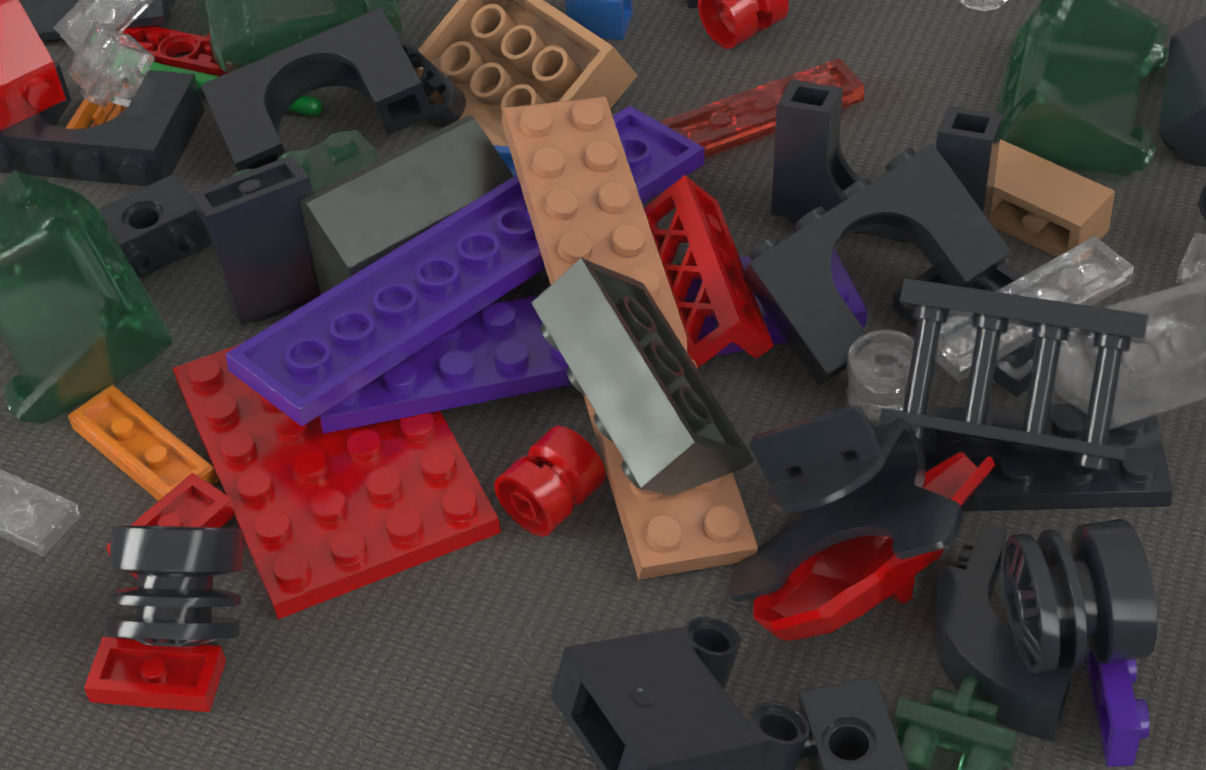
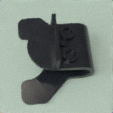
(851, 485)

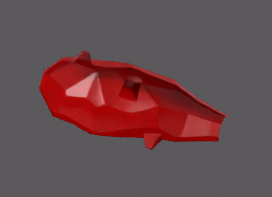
(859, 572)

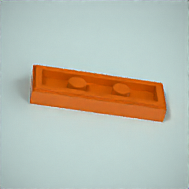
(138, 443)

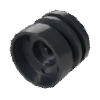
(175, 583)
(1080, 596)

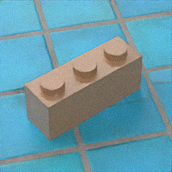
(1047, 202)

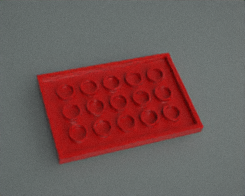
(334, 504)

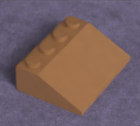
(521, 57)

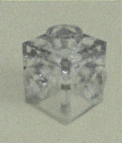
(110, 66)

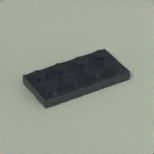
(1046, 478)

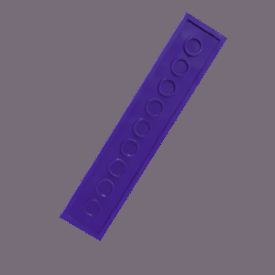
(427, 286)
(500, 357)

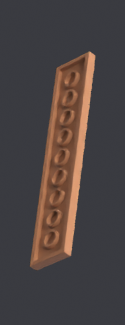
(591, 210)

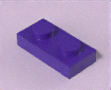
(1119, 715)

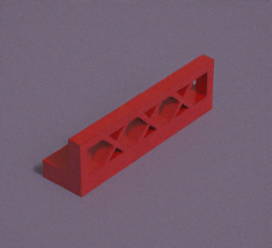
(716, 262)

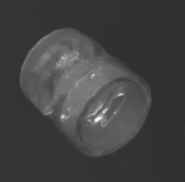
(879, 372)

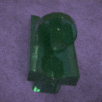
(926, 728)

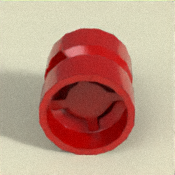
(738, 20)
(545, 485)

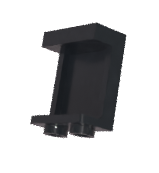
(261, 238)

